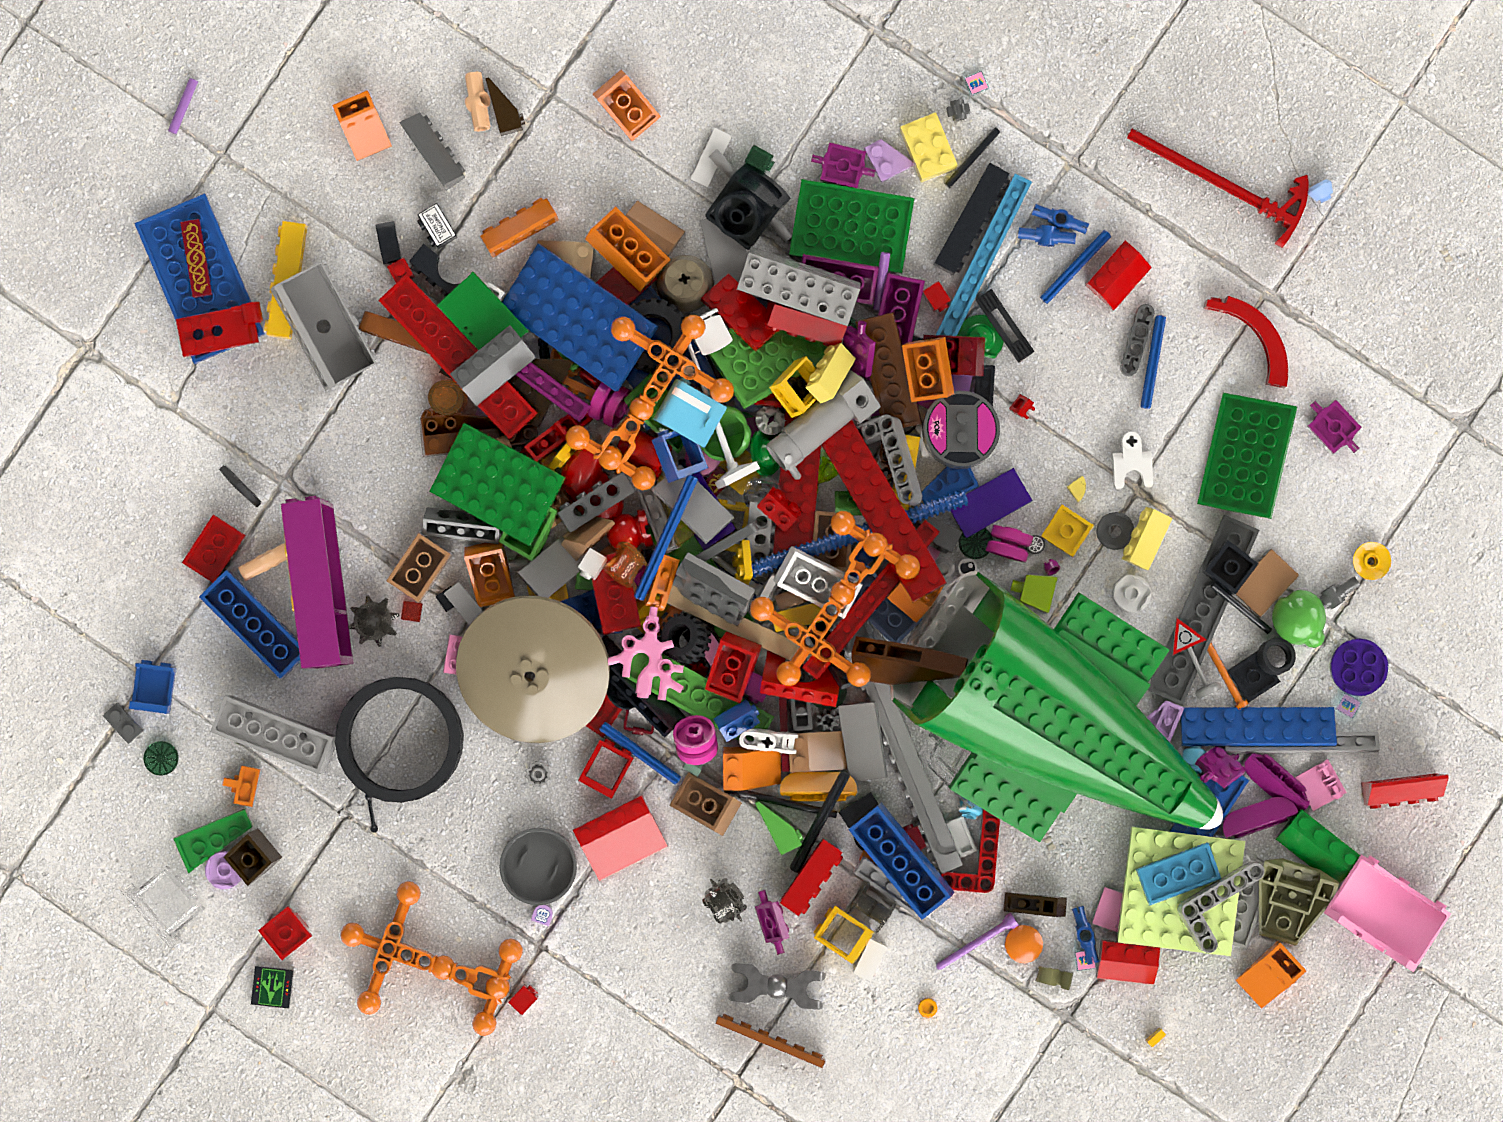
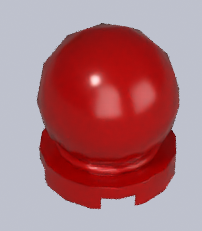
(630, 530)

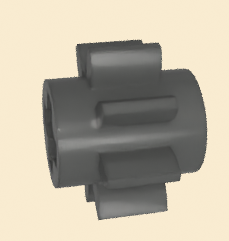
(958, 110)
(824, 723)

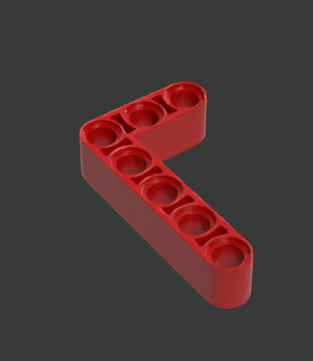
(982, 855)

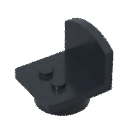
(747, 205)

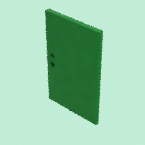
(479, 311)

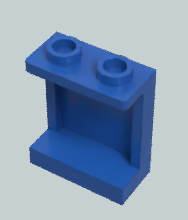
(153, 687)

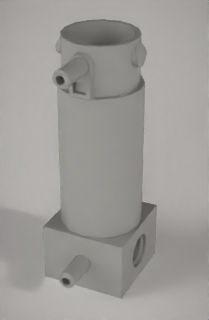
(821, 421)

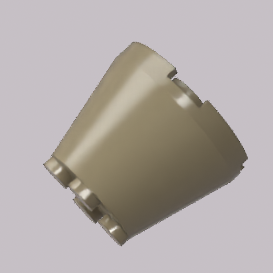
(688, 296)

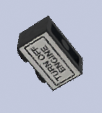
(437, 226)

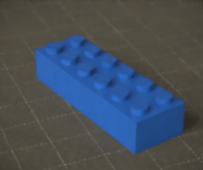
(253, 623)
(901, 861)

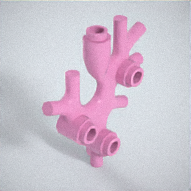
(653, 649)

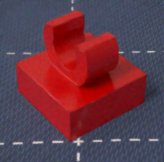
(1021, 406)

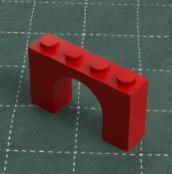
(819, 691)

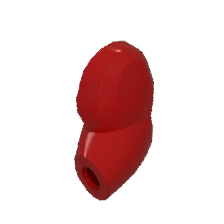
(581, 474)

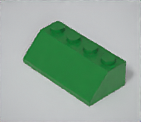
(1317, 846)

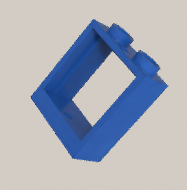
(692, 449)

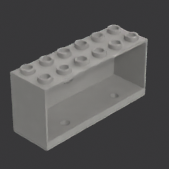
(799, 286)
(315, 297)
(274, 734)

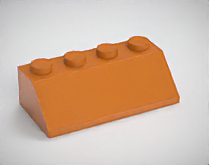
(520, 227)
(627, 249)

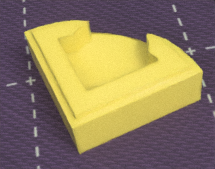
(1078, 488)

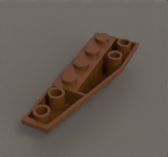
(440, 432)
(904, 663)

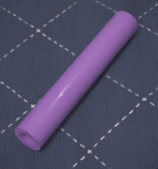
(182, 106)
(881, 279)

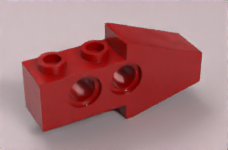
(552, 438)

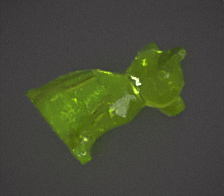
(826, 471)

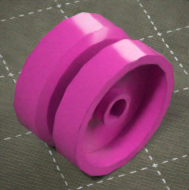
(609, 405)
(1009, 543)
(695, 740)

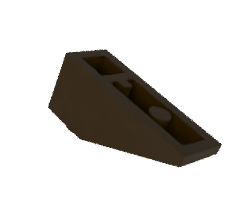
(506, 114)
(1035, 904)

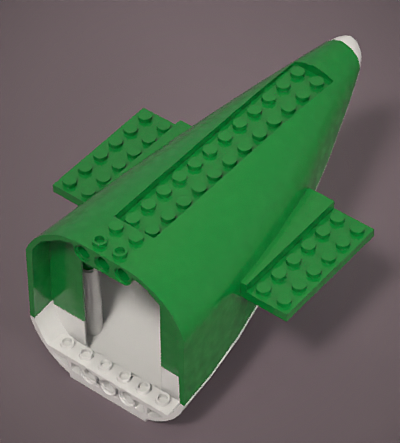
(1049, 711)

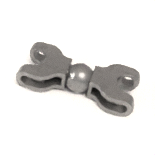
(777, 986)

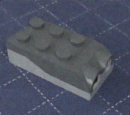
(713, 589)

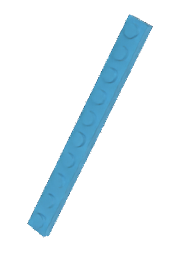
(984, 256)

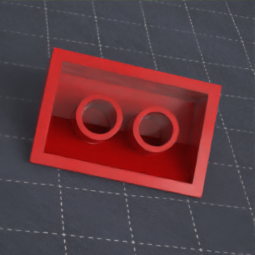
(1119, 275)
(1128, 962)

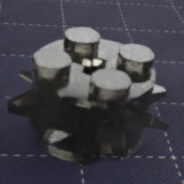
(364, 615)
(724, 901)

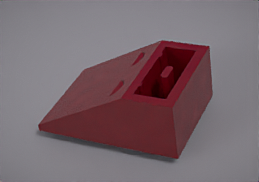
(964, 354)

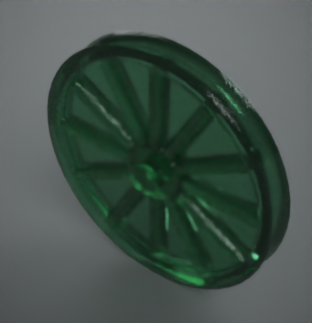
(975, 545)
(160, 758)

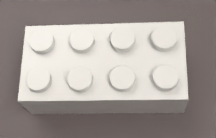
(811, 579)

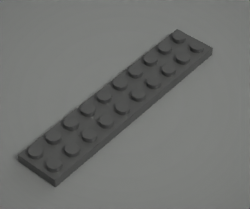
(1202, 614)

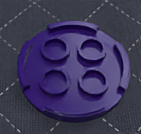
(1359, 667)

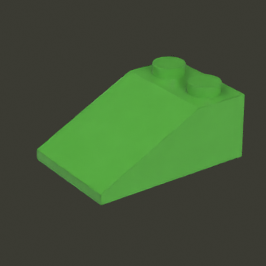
(539, 541)
(782, 832)

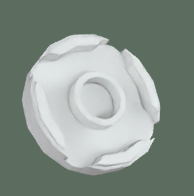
(1132, 593)

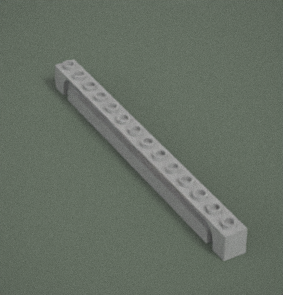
(911, 773)

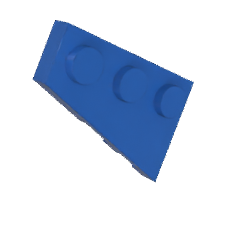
(948, 482)

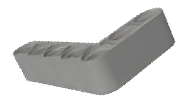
(893, 454)
(1213, 900)

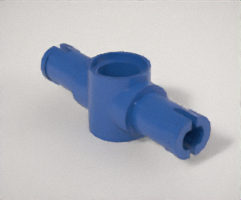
(1050, 215)
(1047, 235)
(1089, 945)

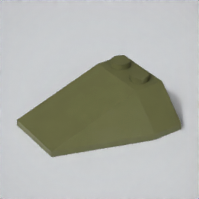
(1292, 899)

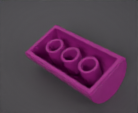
(858, 272)
(903, 298)

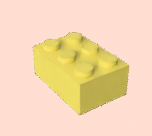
(928, 147)

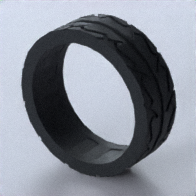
(345, 752)

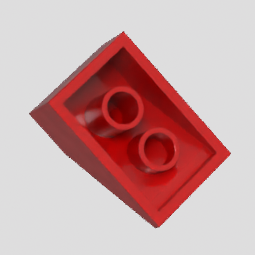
(733, 666)

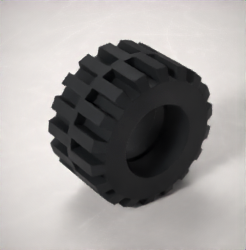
(698, 637)

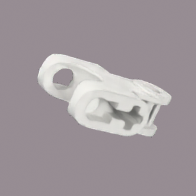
(1132, 459)
(777, 739)

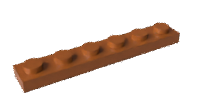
(778, 1043)

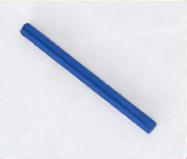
(665, 537)

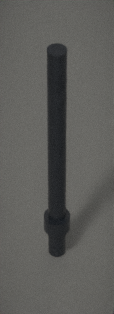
(743, 794)

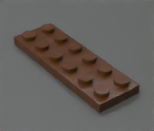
(889, 371)

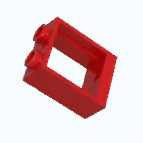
(596, 785)

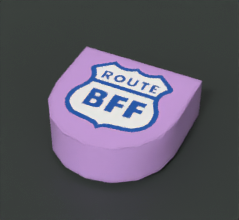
(542, 915)

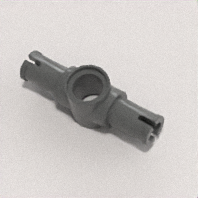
(1336, 594)

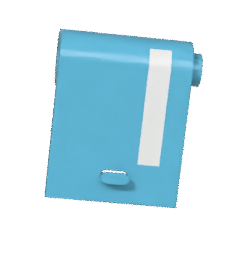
(687, 411)

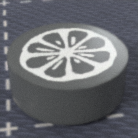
(1037, 545)

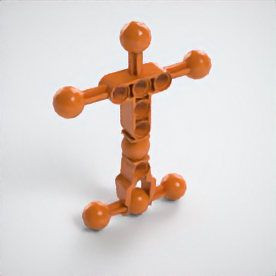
(643, 406)
(841, 595)
(441, 967)

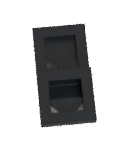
(388, 242)

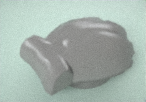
(945, 566)

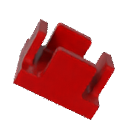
(285, 932)

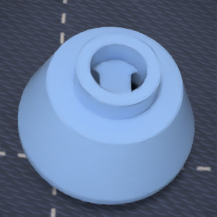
(1321, 191)

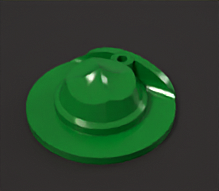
(981, 327)
(759, 453)

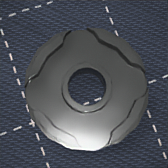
(1104, 526)

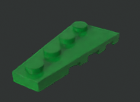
(205, 841)

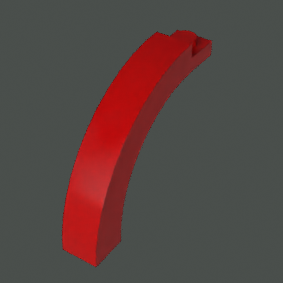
(1269, 337)

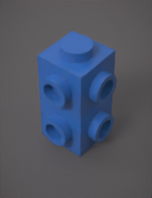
(737, 720)

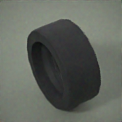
(1264, 663)

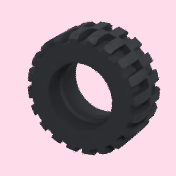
(671, 316)

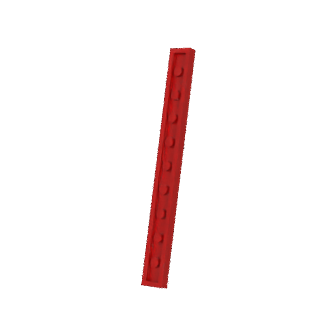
(864, 608)

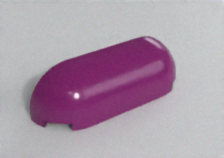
(1276, 780)
(1258, 817)

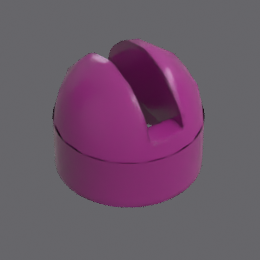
(1051, 567)

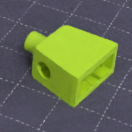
(1036, 591)

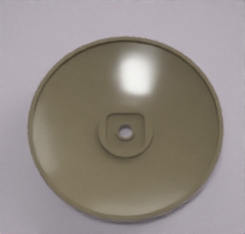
(538, 638)

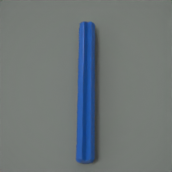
(1075, 267)
(1153, 361)
(640, 753)

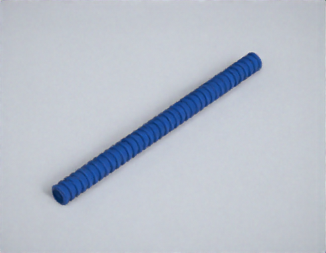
(835, 541)

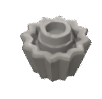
(538, 774)

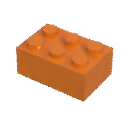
(928, 369)

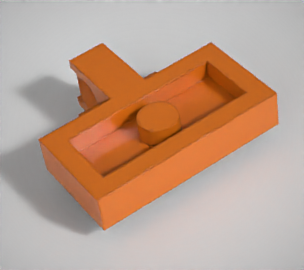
(244, 785)

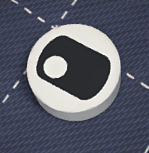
(966, 565)

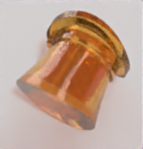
(447, 397)
(625, 564)

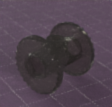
(872, 908)

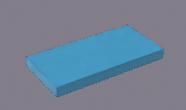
(1178, 873)

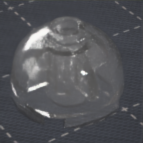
(759, 486)

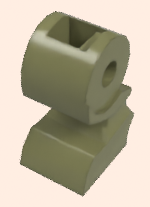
(1054, 977)

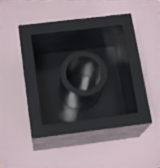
(1230, 567)

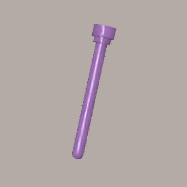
(1008, 922)

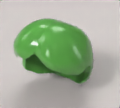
(736, 433)
(1300, 618)

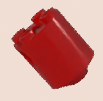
(644, 453)

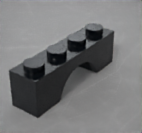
(427, 262)

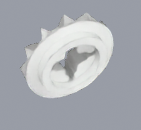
(773, 427)

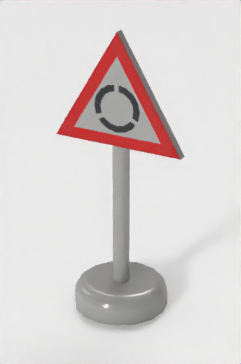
(1184, 639)

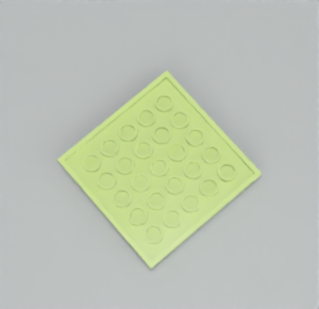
(1160, 923)

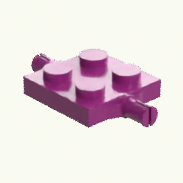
(843, 165)
(861, 348)
(1334, 426)
(1220, 766)
(772, 922)

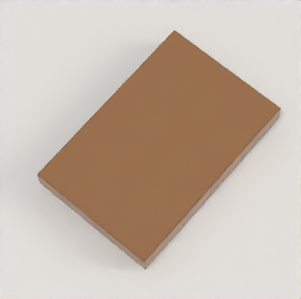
(1266, 583)

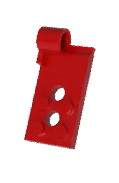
(237, 326)

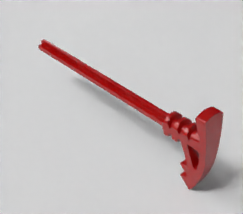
(1299, 193)

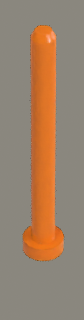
(1226, 677)

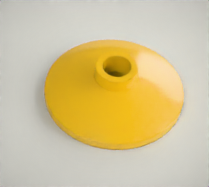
(1381, 563)

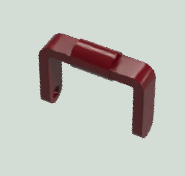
(636, 730)

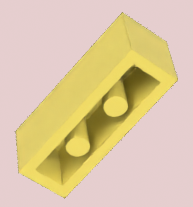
(830, 372)
(1146, 538)

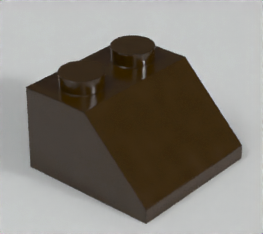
(252, 856)

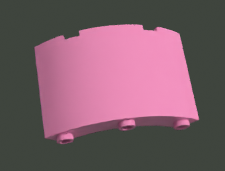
(1387, 912)

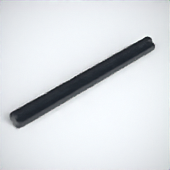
(819, 821)

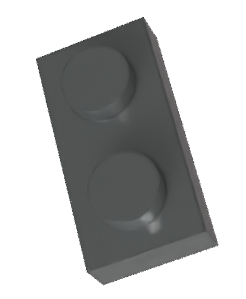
(123, 723)

